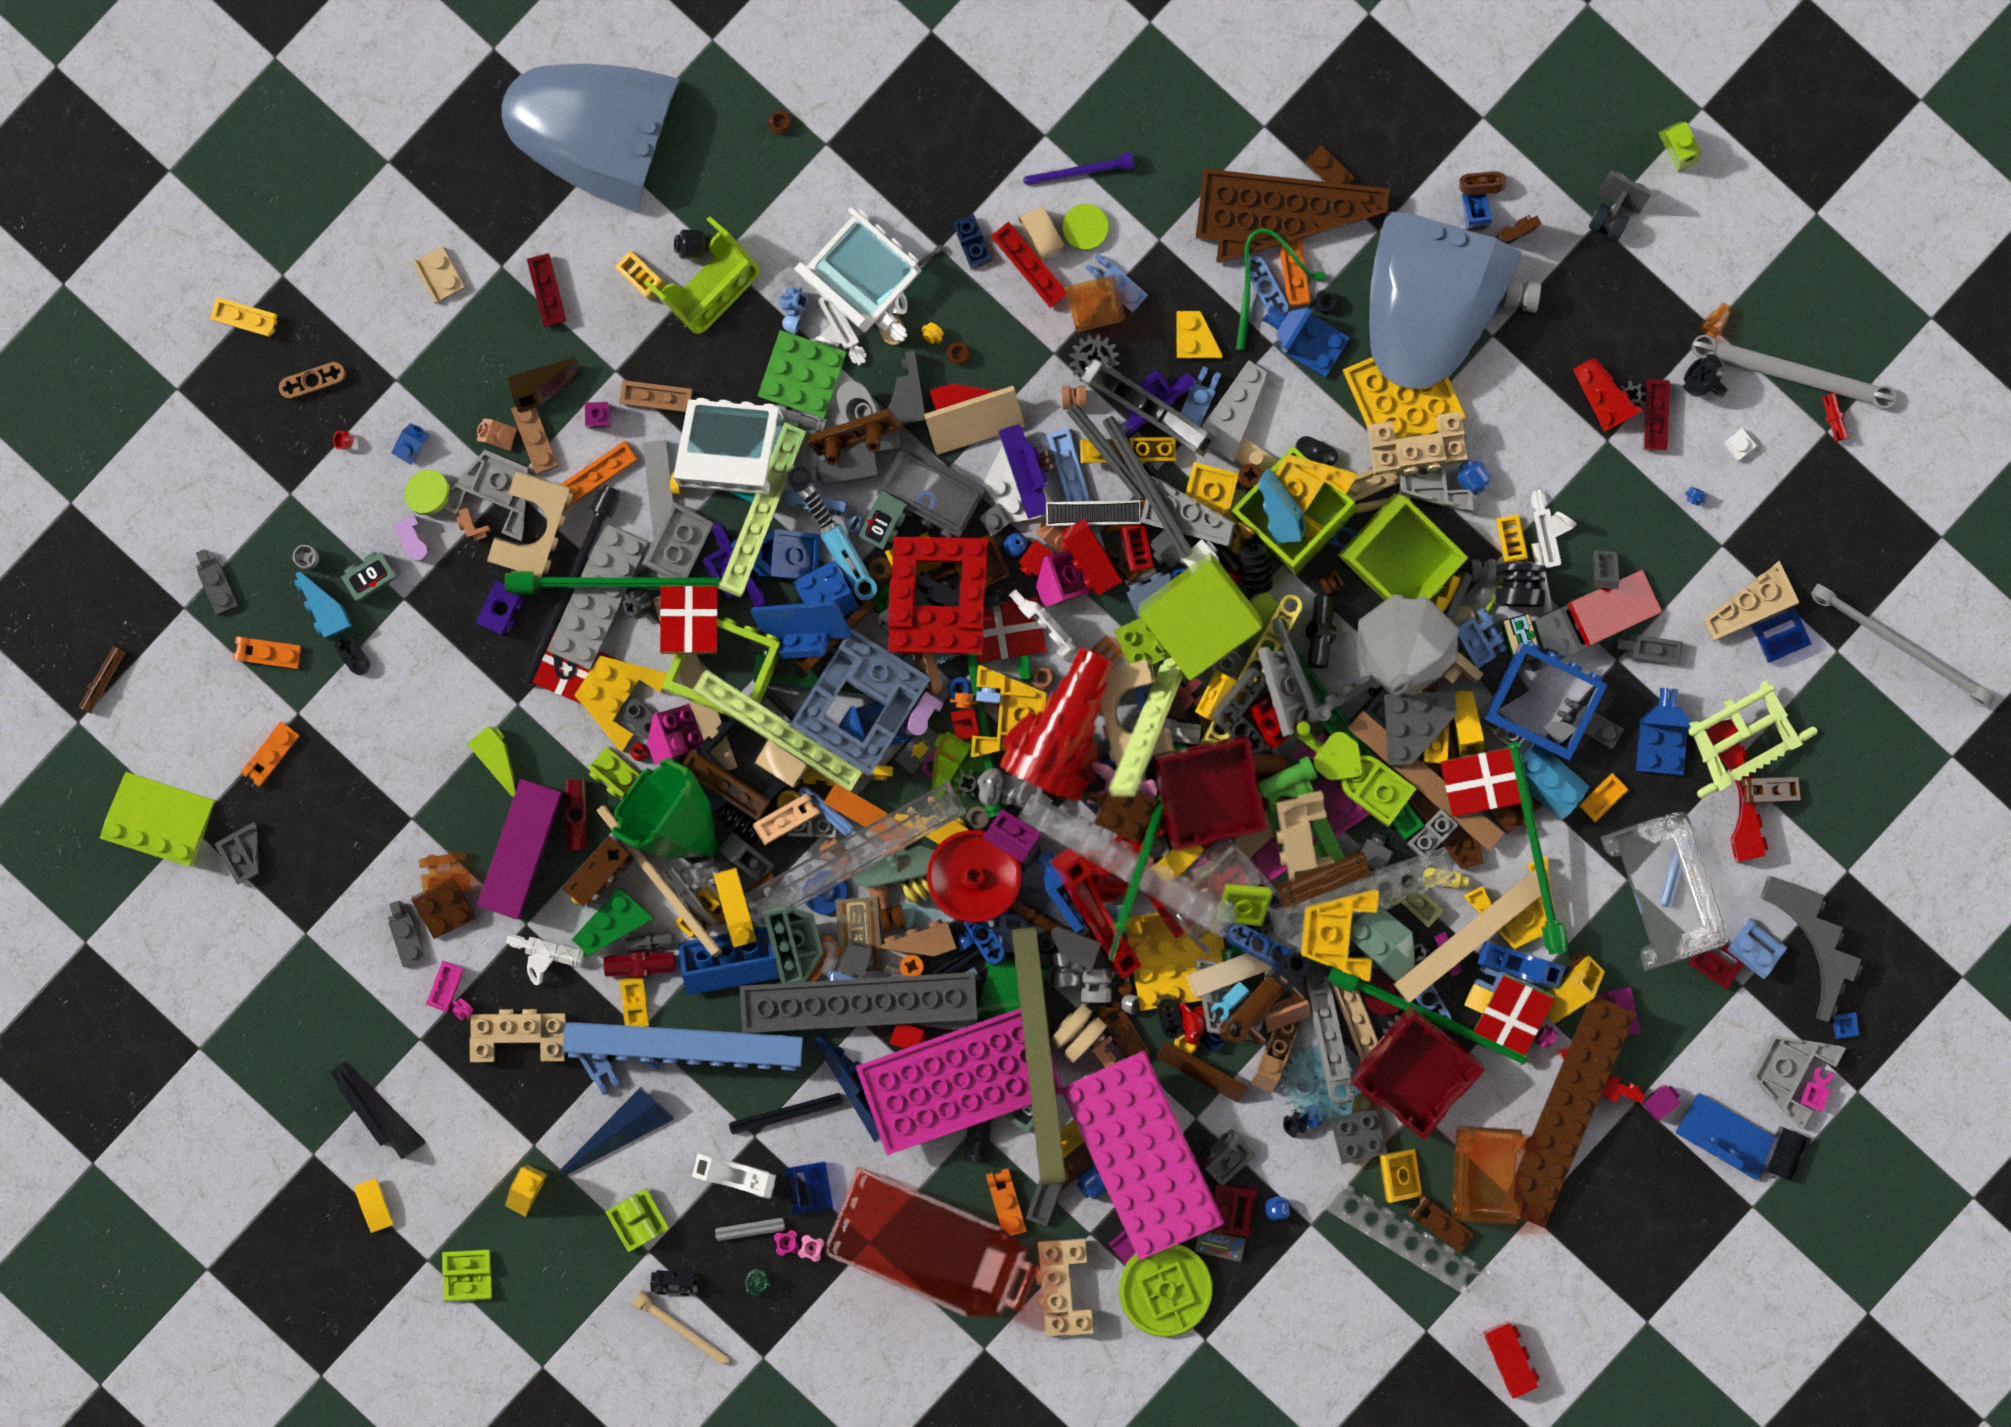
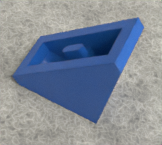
(1476, 211)

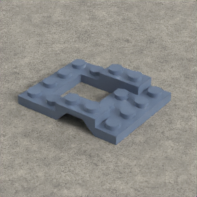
(878, 676)

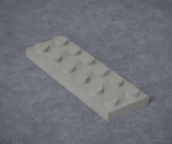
(594, 609)

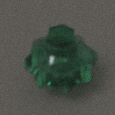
(756, 1282)

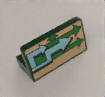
(1519, 630)

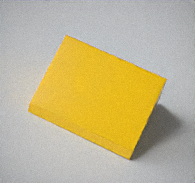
(1400, 1175)

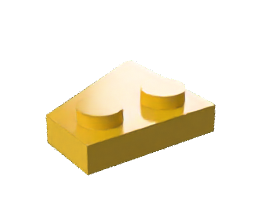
(1195, 337)

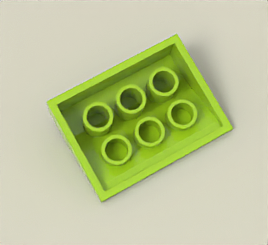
(157, 819)

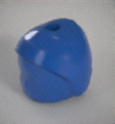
(1015, 545)
(1277, 1209)

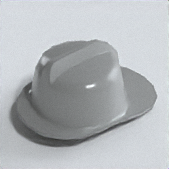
(855, 401)

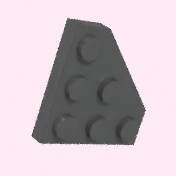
(1415, 723)

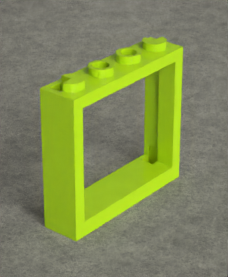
(763, 678)

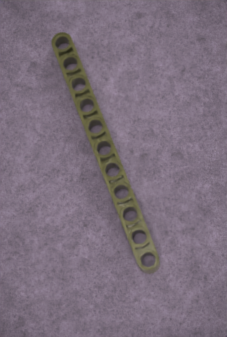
(1038, 1056)

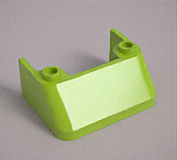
(713, 286)

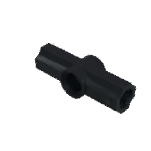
(1321, 632)

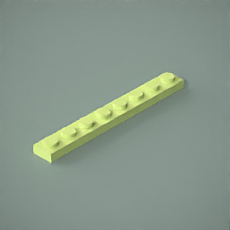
(762, 511)
(1147, 729)
(776, 730)

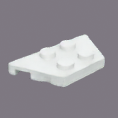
(1003, 489)

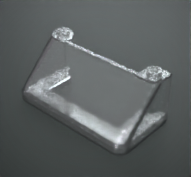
(1669, 888)

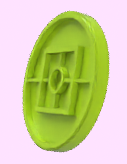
(1165, 1291)

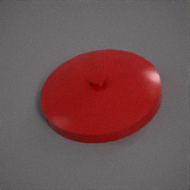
(972, 878)

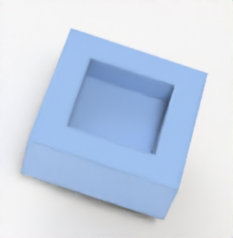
(988, 695)

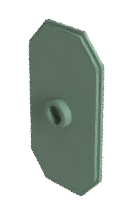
(897, 867)

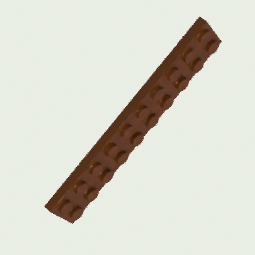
(1569, 1107)

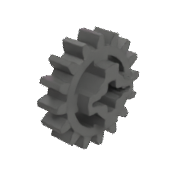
(1083, 357)

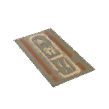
(859, 922)

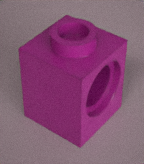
(597, 415)
(1661, 1101)

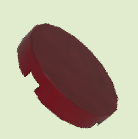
(1376, 1005)

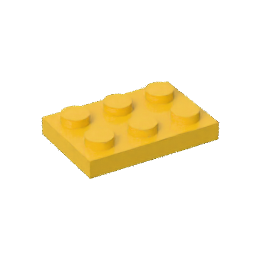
(1212, 486)

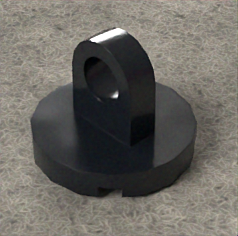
(1705, 377)

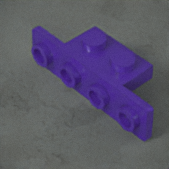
(1157, 386)
(1025, 470)
(718, 561)

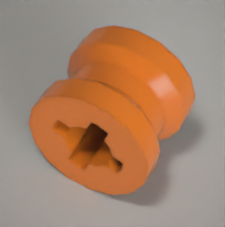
(912, 962)

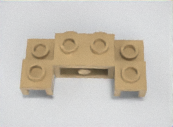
(1417, 452)
(1296, 833)
(517, 1028)
(1056, 1290)

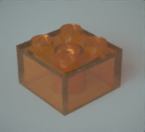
(1095, 303)

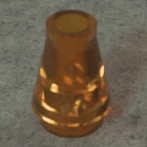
(1716, 321)

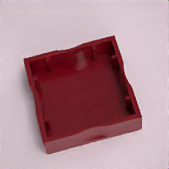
(1209, 792)
(1417, 1072)

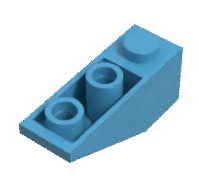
(1284, 513)
(327, 611)

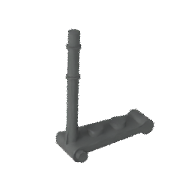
(1319, 711)

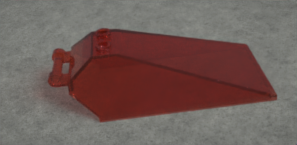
(928, 1248)

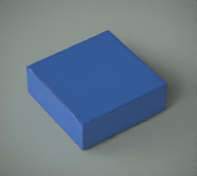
(1845, 1025)

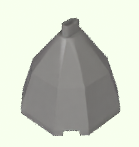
(1406, 644)

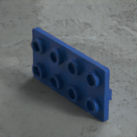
(802, 627)
(1726, 1136)

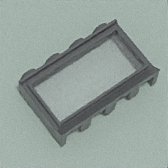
(932, 492)

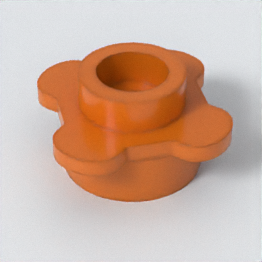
(963, 700)

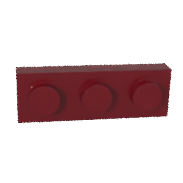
(546, 290)
(1656, 415)

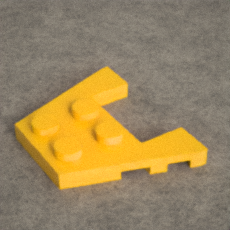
(1303, 481)
(607, 690)
(1015, 703)
(1525, 925)
(1328, 932)

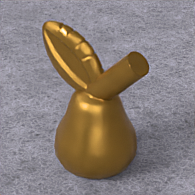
(1242, 534)

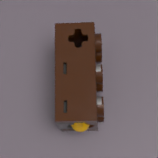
(598, 873)

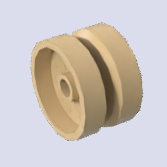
(1076, 1032)

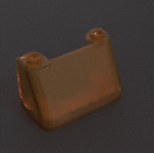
(1486, 1174)

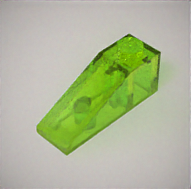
(948, 758)

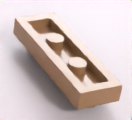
(654, 396)
(535, 439)

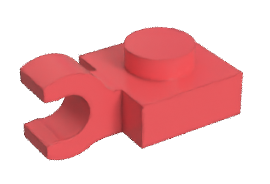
(1187, 691)

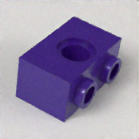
(488, 615)

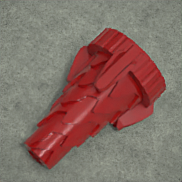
(1057, 744)

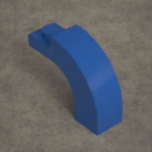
(1521, 965)

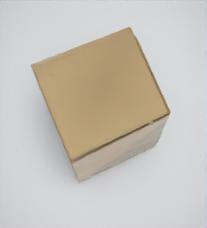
(1041, 233)
(781, 764)

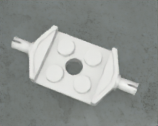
(1044, 619)

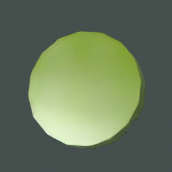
(1085, 226)
(427, 492)

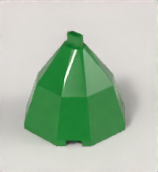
(667, 814)

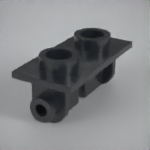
(978, 1142)
(664, 1283)

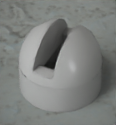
(1130, 1004)

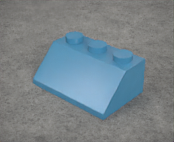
(1552, 782)

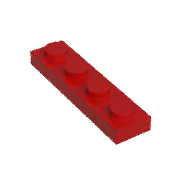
(1029, 265)

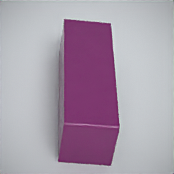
(520, 849)

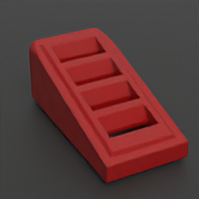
(1140, 530)

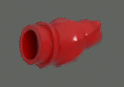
(1193, 1023)

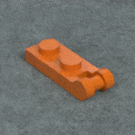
(268, 653)
(270, 753)
(1006, 1203)

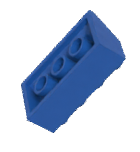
(731, 968)

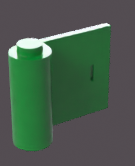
(1001, 989)

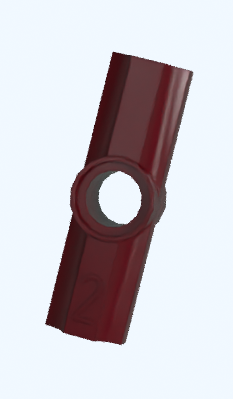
(576, 798)
(639, 964)

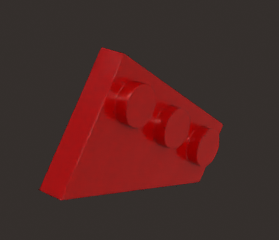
(1605, 397)

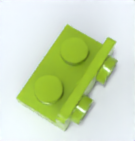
(614, 772)

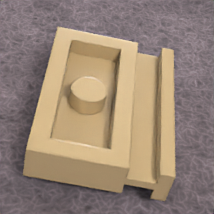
(438, 274)

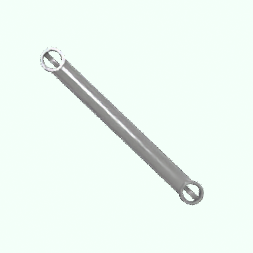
(1795, 372)
(1830, 599)

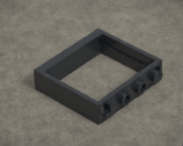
(726, 727)

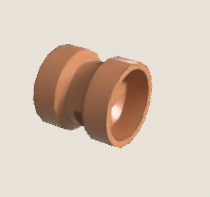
(1068, 396)

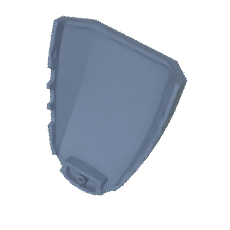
(591, 125)
(1432, 296)

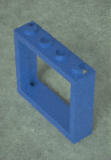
(1554, 660)

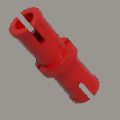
(1835, 417)

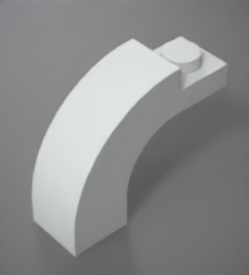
(734, 1175)

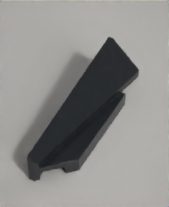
(376, 1113)

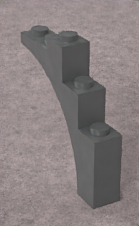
(1148, 406)
(1824, 936)

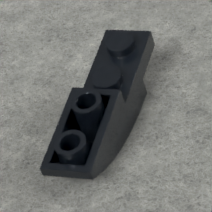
(943, 594)

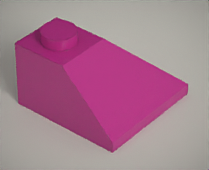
(1060, 580)

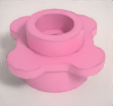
(817, 1244)

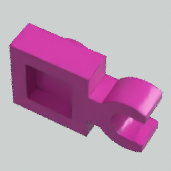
(1815, 1094)

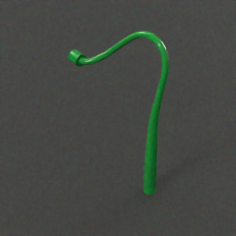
(1244, 316)

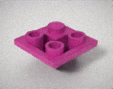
(673, 734)

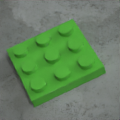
(802, 374)

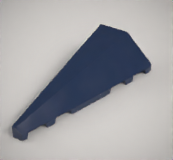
(848, 1078)
(632, 1120)

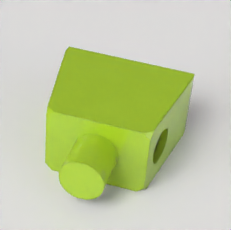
(1680, 145)

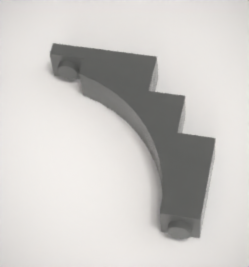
(859, 461)

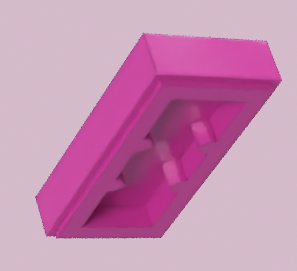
(445, 986)

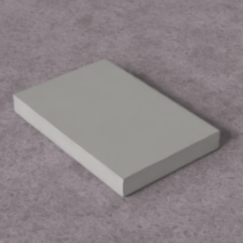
(677, 542)

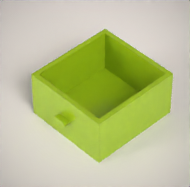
(1328, 508)
(1402, 552)
(1200, 616)

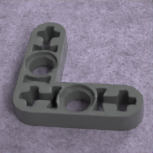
(1235, 710)

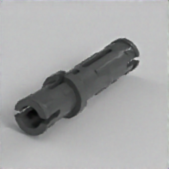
(684, 890)

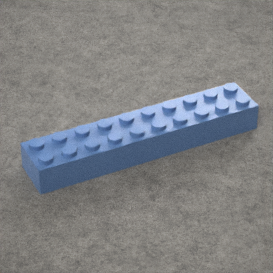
(682, 1044)

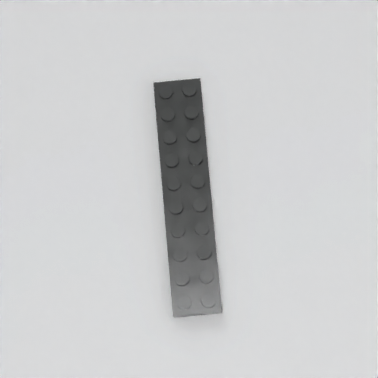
(858, 1002)

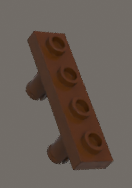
(862, 429)

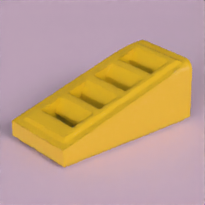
(626, 261)
(1509, 520)
(712, 897)

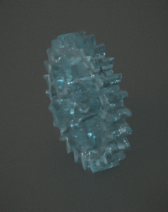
(1299, 1073)

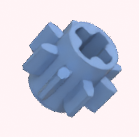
(793, 301)

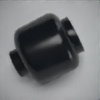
(690, 244)

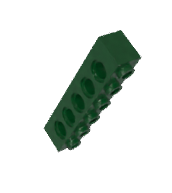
(790, 678)

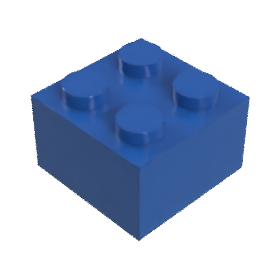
(826, 585)

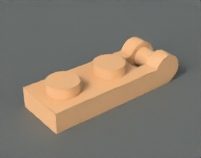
(785, 819)

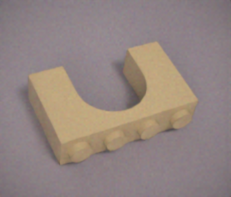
(552, 499)
(1119, 682)

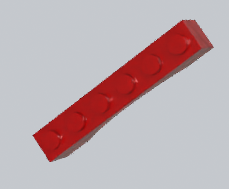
(1746, 838)
(1082, 891)

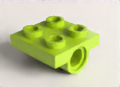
(1138, 642)
(637, 1220)

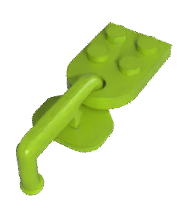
(1378, 788)

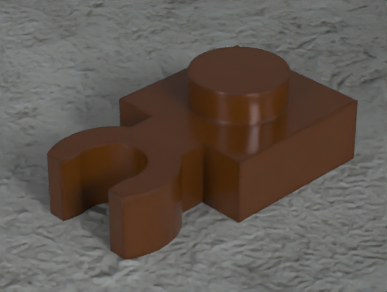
(1122, 566)

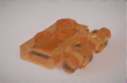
(460, 875)

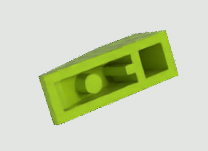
(494, 754)

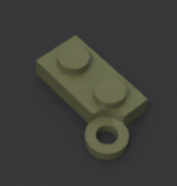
(1420, 906)

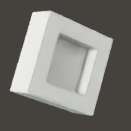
(1739, 444)

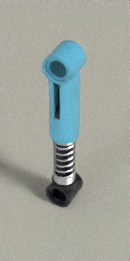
(833, 534)

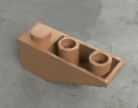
(930, 942)
(1274, 1057)

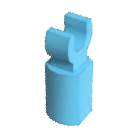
(1231, 1000)

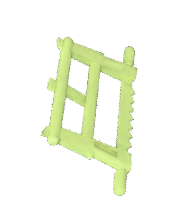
(1777, 716)

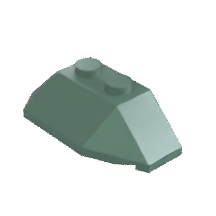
(1384, 941)
(793, 942)

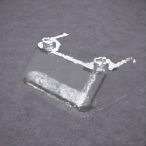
(1215, 868)

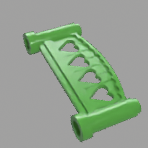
(1292, 783)

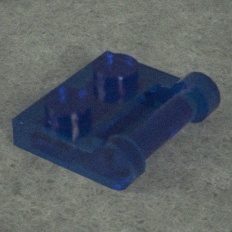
(1785, 641)
(816, 1186)

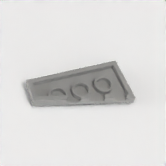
(1235, 411)
(1190, 515)

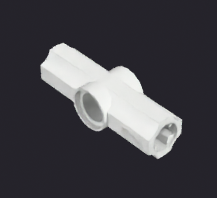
(1179, 732)

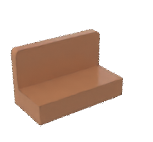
(1286, 1013)

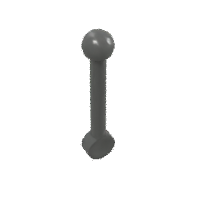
(930, 255)

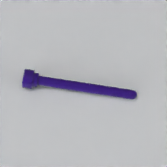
(1123, 162)

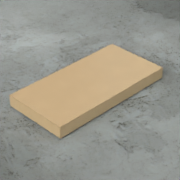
(973, 420)

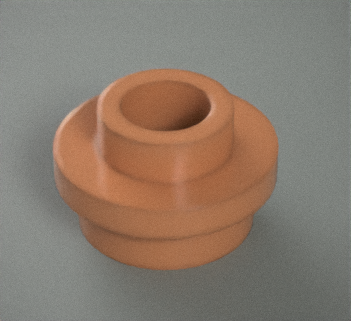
(1042, 685)

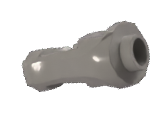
(1012, 788)

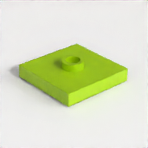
(1249, 902)

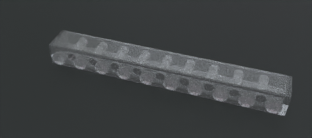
(858, 851)
(1121, 862)

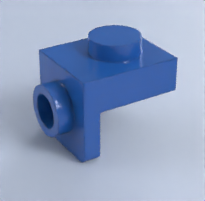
(410, 443)

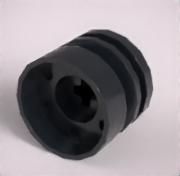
(1520, 585)

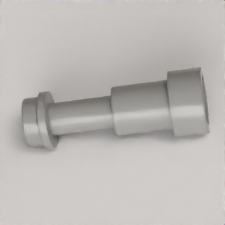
(795, 419)

